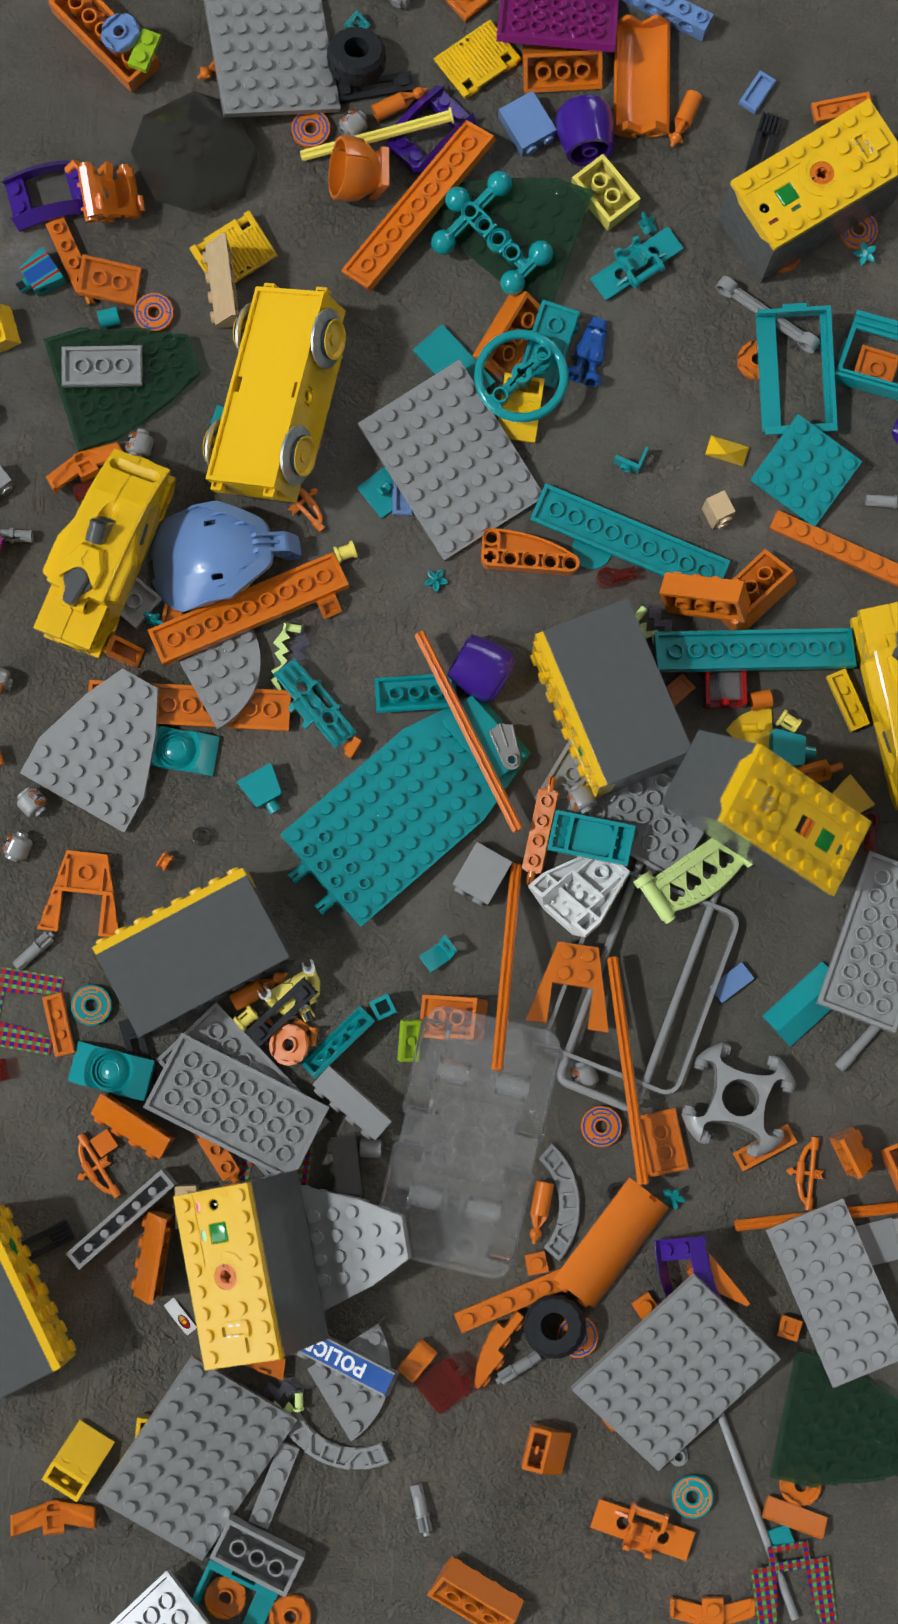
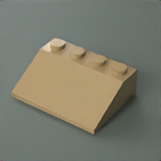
(222, 282)

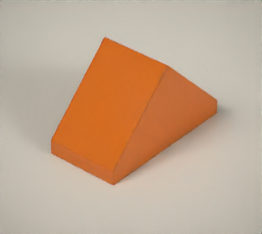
(124, 651)

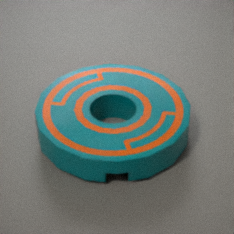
(80, 1000)
(692, 1509)

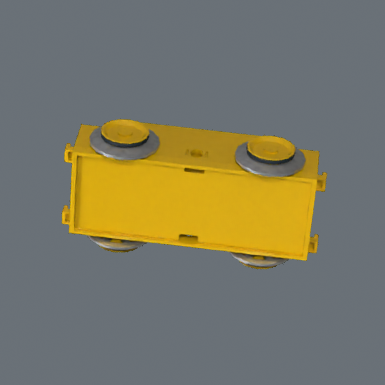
(286, 378)

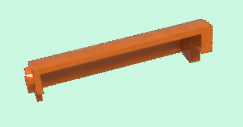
(642, 77)
(610, 1243)

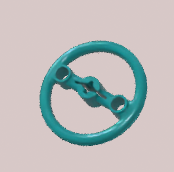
(528, 368)

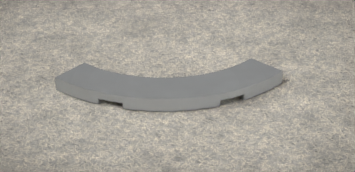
(568, 1202)
(335, 1454)

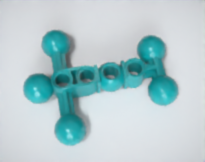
(458, 200)

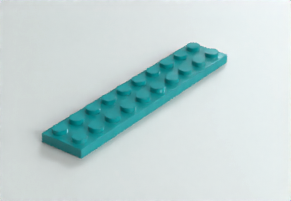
(622, 536)
(754, 650)

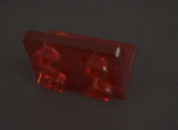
(443, 1384)

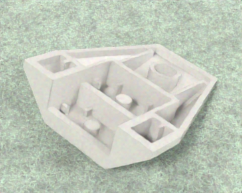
(579, 892)

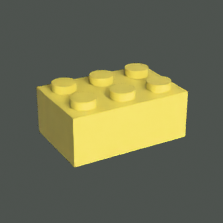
(612, 195)

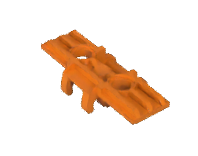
(641, 1535)

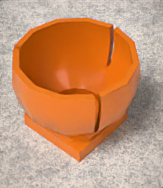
(357, 170)

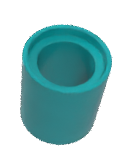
(109, 317)

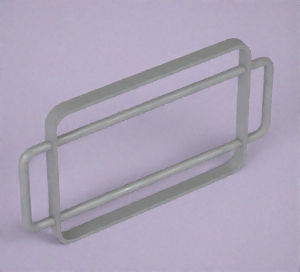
(710, 905)

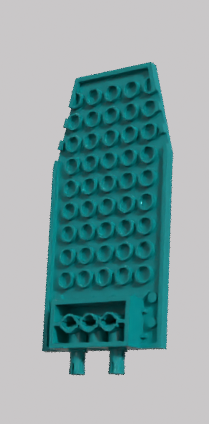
(393, 818)

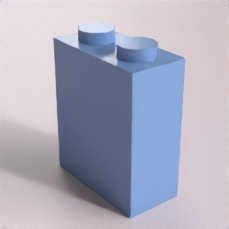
(527, 124)

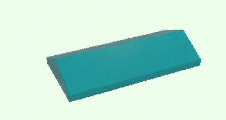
(409, 693)
(798, 1008)
(337, 1042)

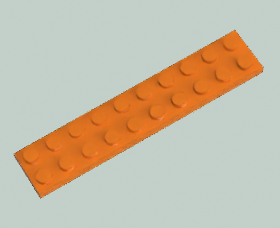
(418, 205)
(248, 609)
(182, 707)

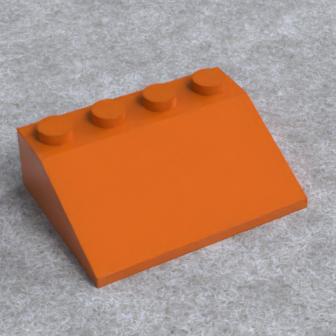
(153, 1255)

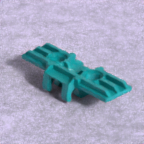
(635, 258)
(311, 706)

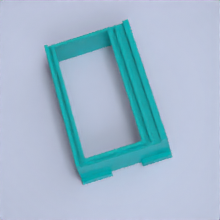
(874, 325)
(769, 365)
(261, 1602)

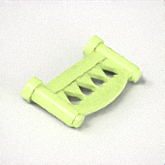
(658, 887)

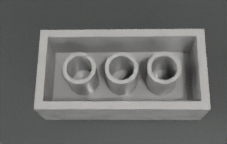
(352, 1102)
(258, 1555)

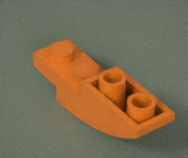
(490, 1355)

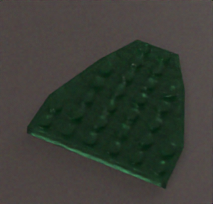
(530, 212)
(109, 413)
(836, 1431)

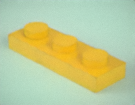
(847, 700)

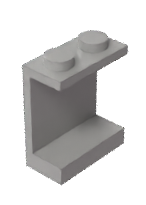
(481, 874)
(880, 1239)

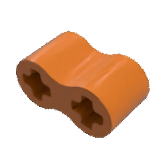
(416, 1360)

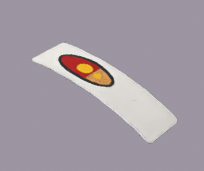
(180, 1316)

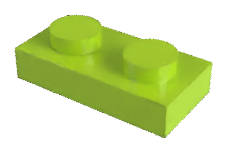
(144, 50)
(408, 1039)

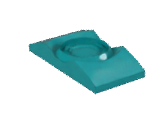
(185, 751)
(591, 838)
(111, 1071)

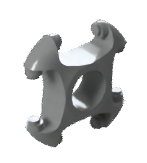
(719, 1114)

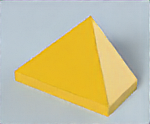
(727, 450)

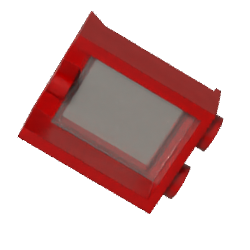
(725, 689)

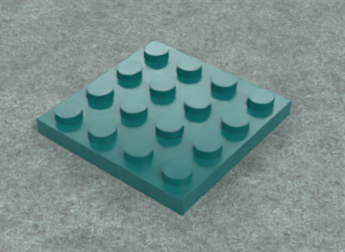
(805, 470)

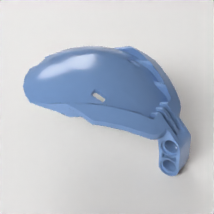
(190, 553)

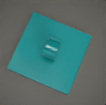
(378, 492)

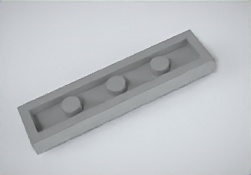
(274, 1485)

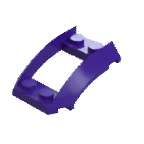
(406, 150)
(20, 201)
(682, 1249)

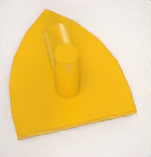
(753, 727)

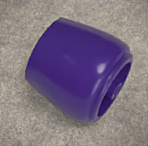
(585, 129)
(481, 668)

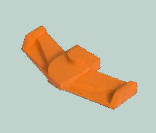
(82, 464)
(53, 1518)
(712, 1610)

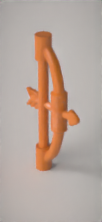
(317, 523)
(89, 1171)
(817, 1174)

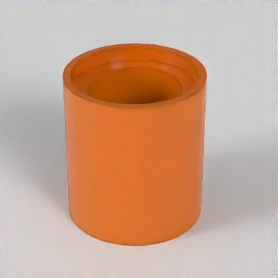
(761, 699)

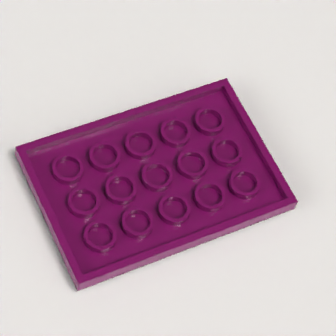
(559, 23)

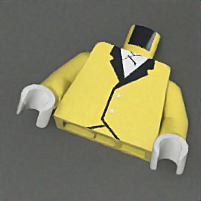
(280, 990)

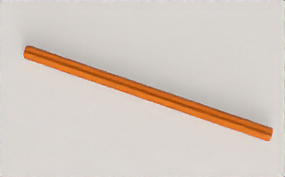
(468, 732)
(506, 968)
(628, 1071)
(855, 1212)

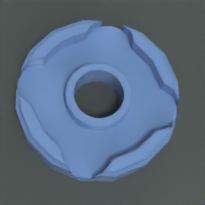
(127, 39)

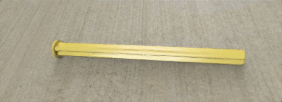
(384, 133)

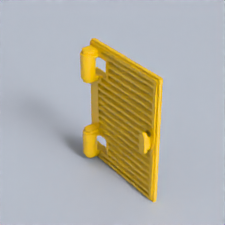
(476, 59)
(248, 247)

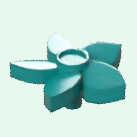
(647, 224)
(865, 253)
(436, 580)
(152, 619)
(672, 1197)

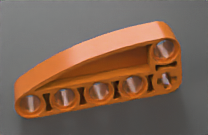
(525, 546)

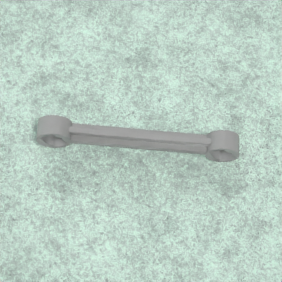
(730, 289)

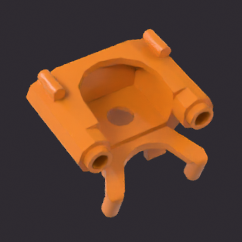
(121, 193)

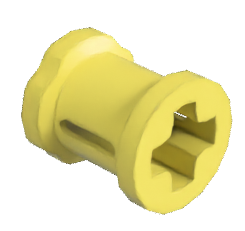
(345, 552)
(788, 721)
(246, 1018)

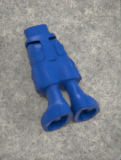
(592, 351)

